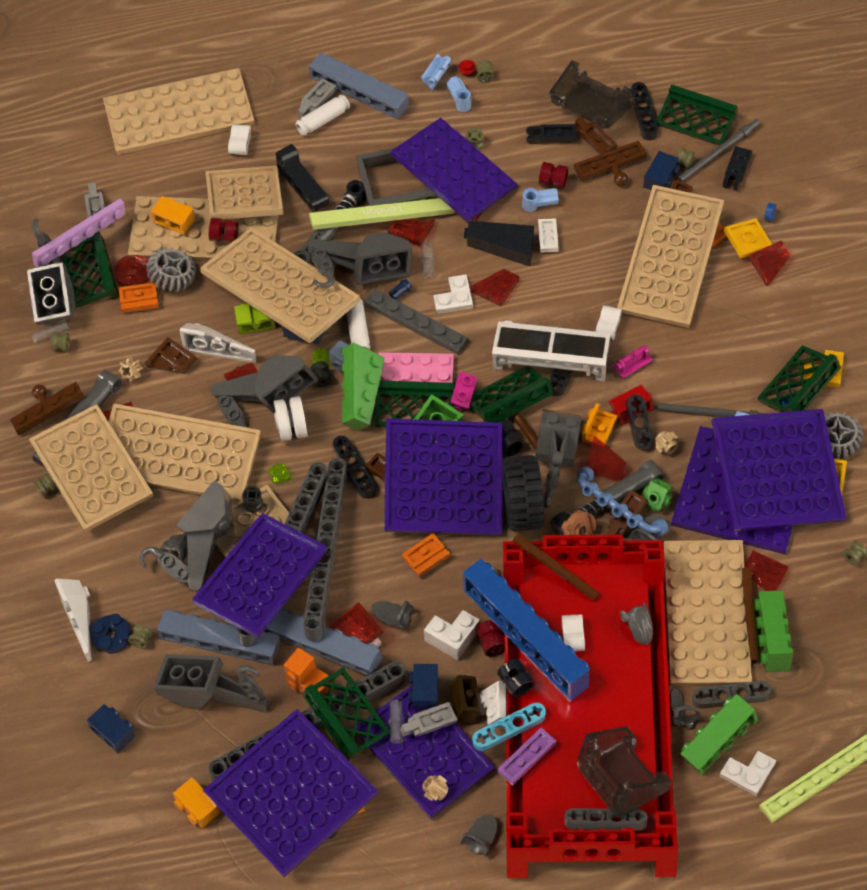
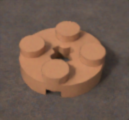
(579, 524)

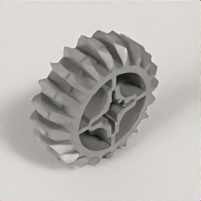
(170, 274)
(847, 430)

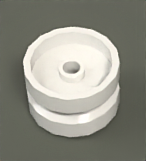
(289, 419)

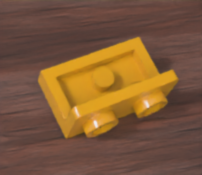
(599, 425)

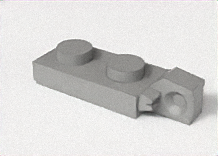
(316, 97)
(93, 200)
(429, 720)

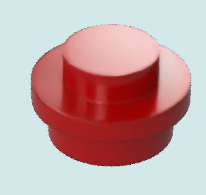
(467, 67)

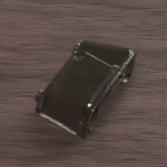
(590, 98)
(617, 773)

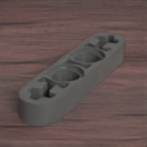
(730, 690)
(605, 822)

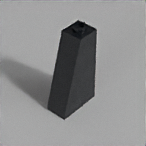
(502, 239)

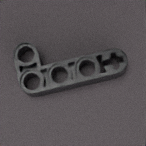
(299, 178)

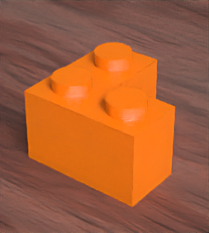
(302, 672)

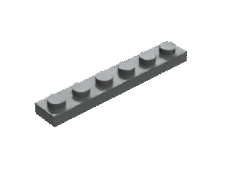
(416, 321)

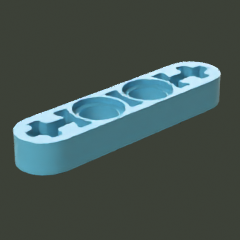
(507, 724)

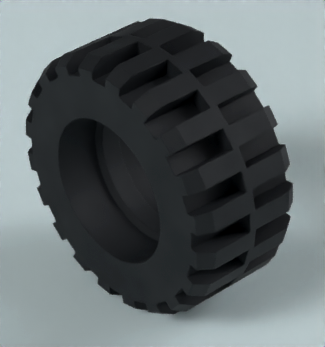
(523, 493)

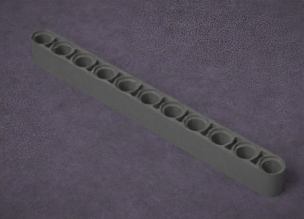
(299, 513)
(328, 535)
(365, 685)

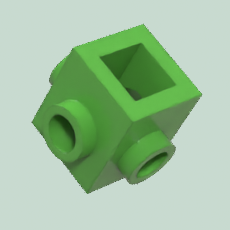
(658, 494)

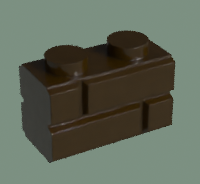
(465, 698)

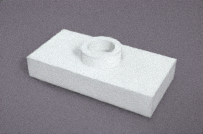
(548, 235)

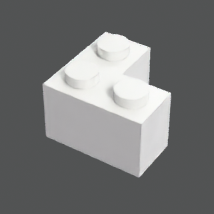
(452, 638)

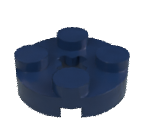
(110, 623)

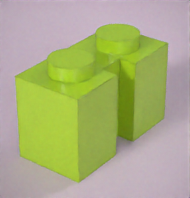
(252, 320)

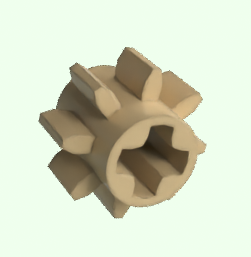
(130, 369)
(666, 442)
(435, 787)

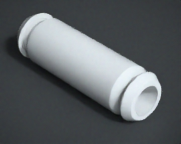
(322, 115)
(358, 326)

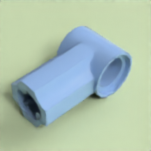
(460, 94)
(533, 198)

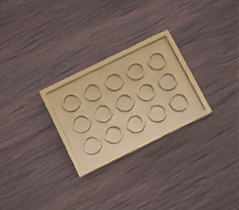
(91, 468)

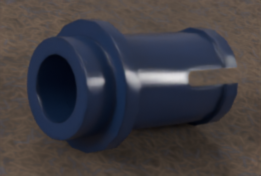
(400, 289)

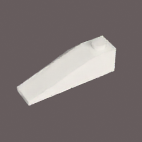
(206, 341)
(77, 608)

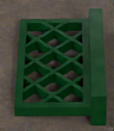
(701, 102)
(102, 262)
(810, 387)
(410, 389)
(514, 401)
(333, 724)

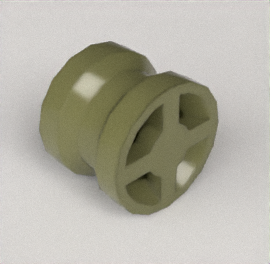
(485, 71)
(475, 137)
(685, 158)
(60, 341)
(45, 485)
(854, 553)
(140, 636)

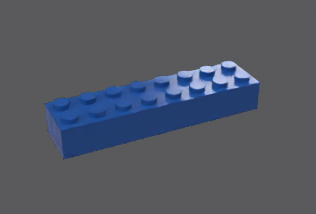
(526, 629)

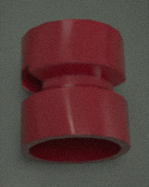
(552, 175)
(217, 228)
(491, 638)

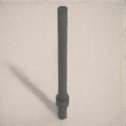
(743, 133)
(702, 410)

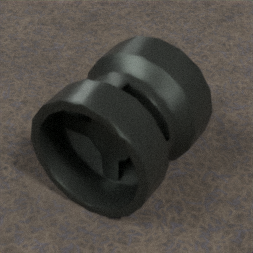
(321, 371)
(252, 499)

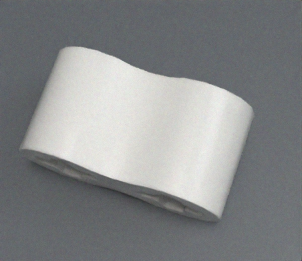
(239, 139)
(609, 320)
(573, 631)

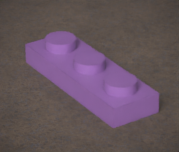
(526, 756)

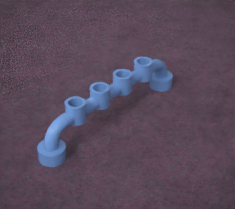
(586, 475)

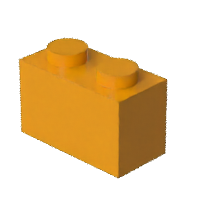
(173, 215)
(195, 803)

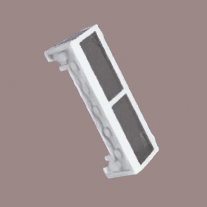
(551, 348)

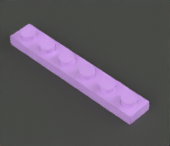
(78, 233)

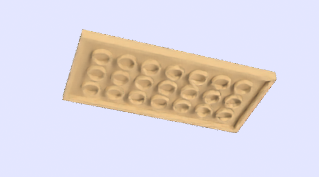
(178, 111)
(149, 236)
(670, 256)
(279, 285)
(186, 451)
(706, 613)

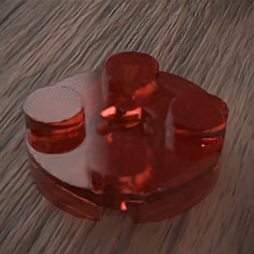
(126, 264)

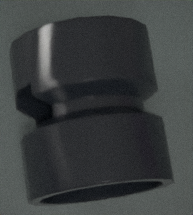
(511, 440)
(516, 678)

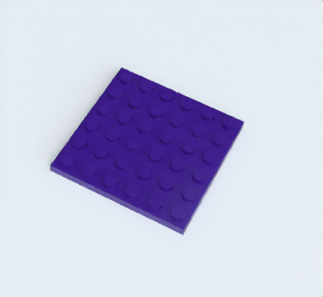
(778, 470)
(443, 477)
(704, 503)
(290, 792)

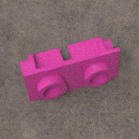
(632, 362)
(463, 391)

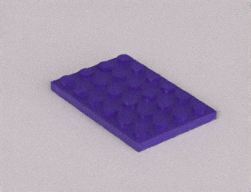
(454, 169)
(259, 575)
(436, 753)

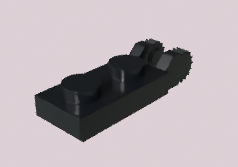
(551, 133)
(737, 166)

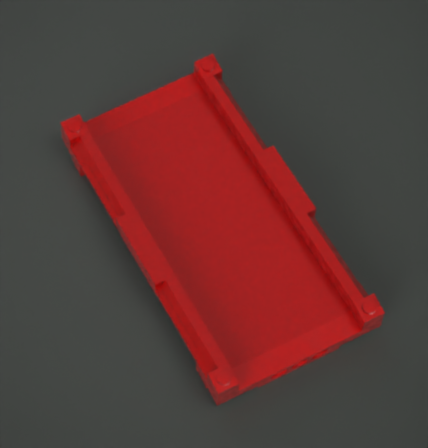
(624, 690)

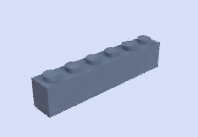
(360, 86)
(216, 637)
(332, 646)

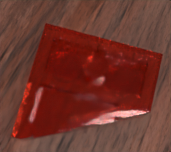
(411, 229)
(770, 261)
(496, 287)
(605, 462)
(766, 571)
(357, 623)

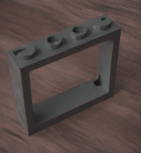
(379, 158)

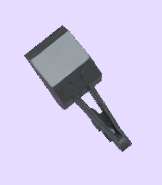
(373, 260)
(50, 287)
(276, 380)
(556, 445)
(202, 525)
(197, 679)

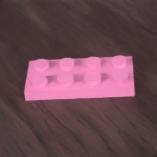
(418, 367)

